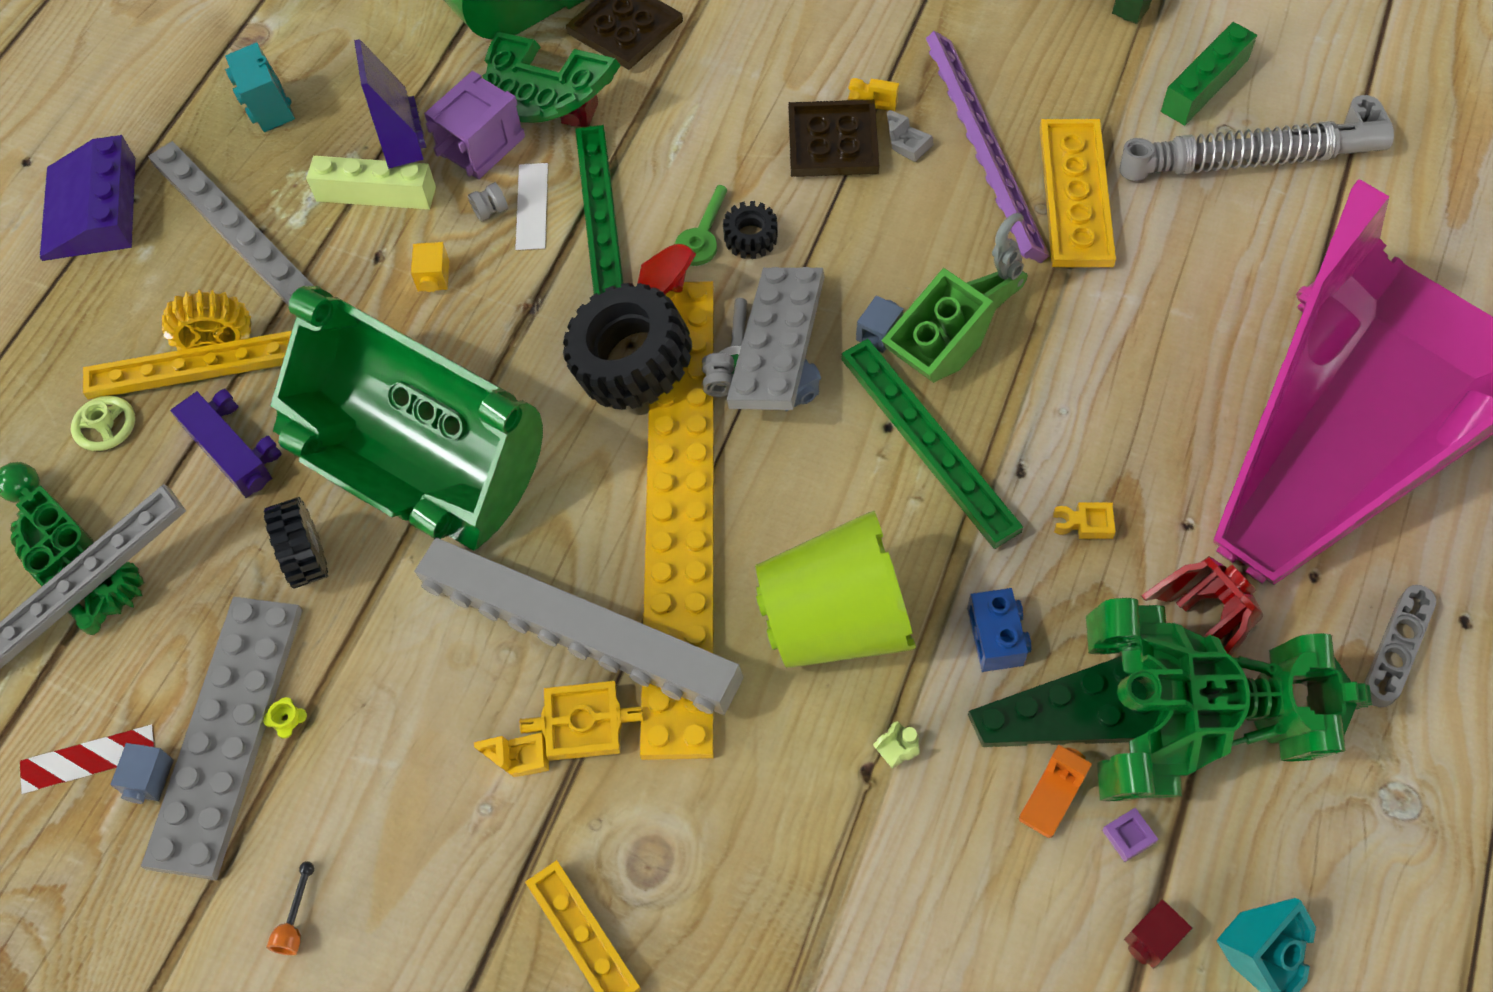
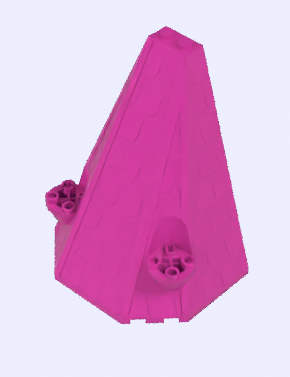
(1366, 407)

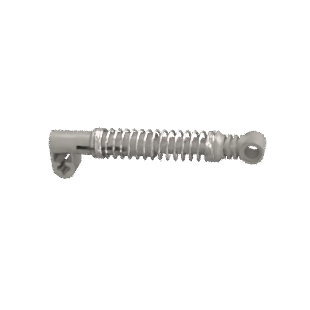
(1364, 130)

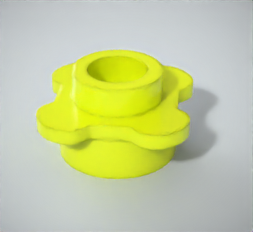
(277, 710)

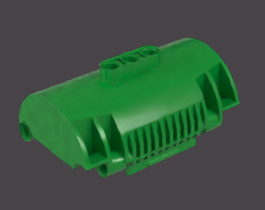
(362, 415)

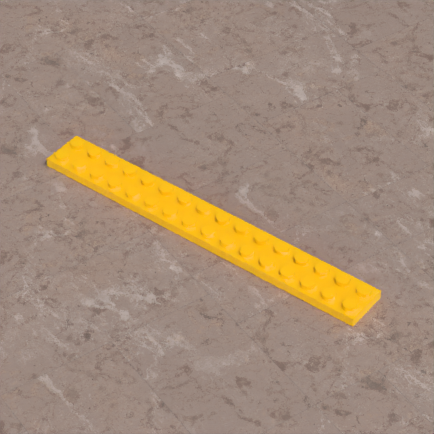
(681, 532)

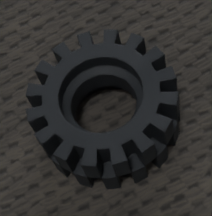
(750, 243)

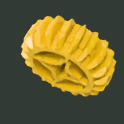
(204, 320)

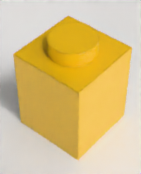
(430, 266)

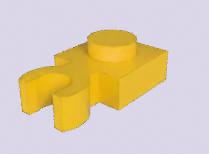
(882, 91)
(1091, 520)

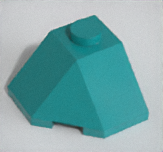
(1270, 945)

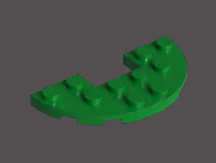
(540, 91)

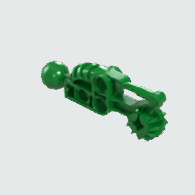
(49, 546)

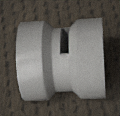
(488, 201)
(718, 374)

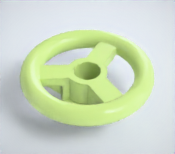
(99, 416)

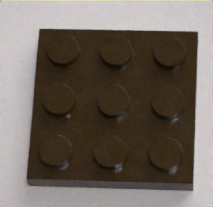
(624, 27)
(833, 138)

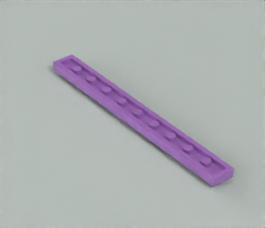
(987, 147)

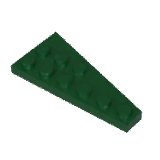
(1065, 711)

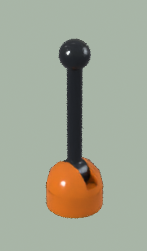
(286, 938)

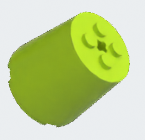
(834, 597)

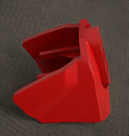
(1208, 581)

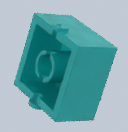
(258, 87)

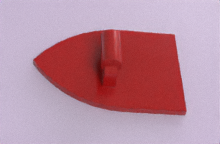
(667, 268)

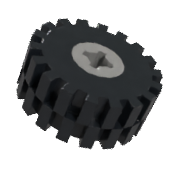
(295, 542)

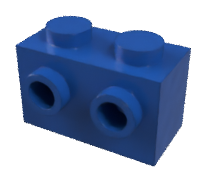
(998, 629)

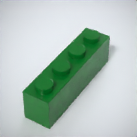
(1208, 73)

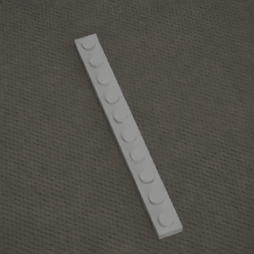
(229, 221)

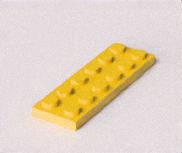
(1076, 193)

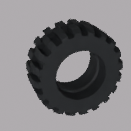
(611, 319)

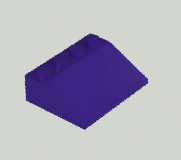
(391, 110)
(89, 200)

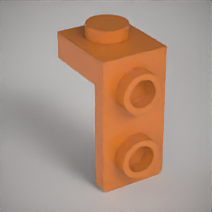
(1055, 790)

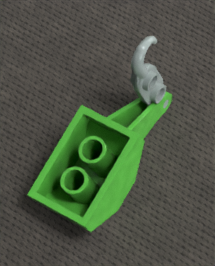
(953, 316)

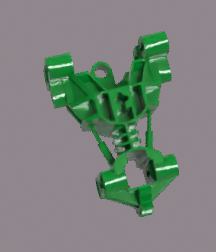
(1208, 697)

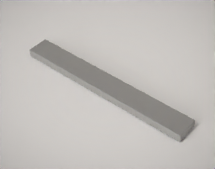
(87, 571)

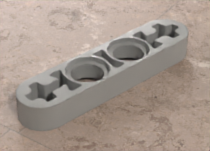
(1404, 647)

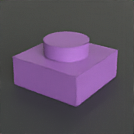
(1130, 834)

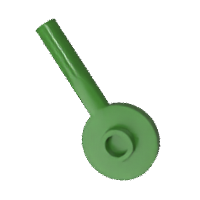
(701, 238)

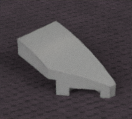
(905, 139)

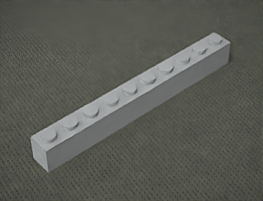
(581, 627)

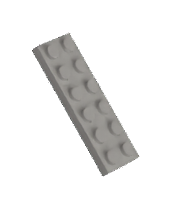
(776, 339)

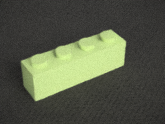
(371, 182)

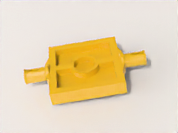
(581, 720)

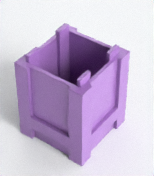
(475, 124)

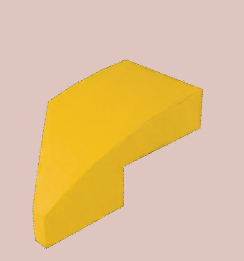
(518, 755)

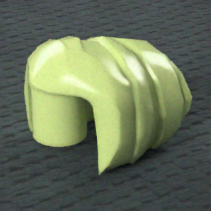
(898, 744)

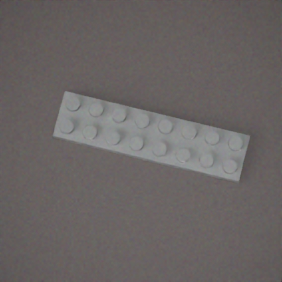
(222, 740)

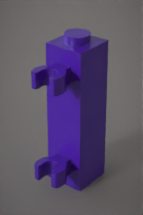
(222, 445)

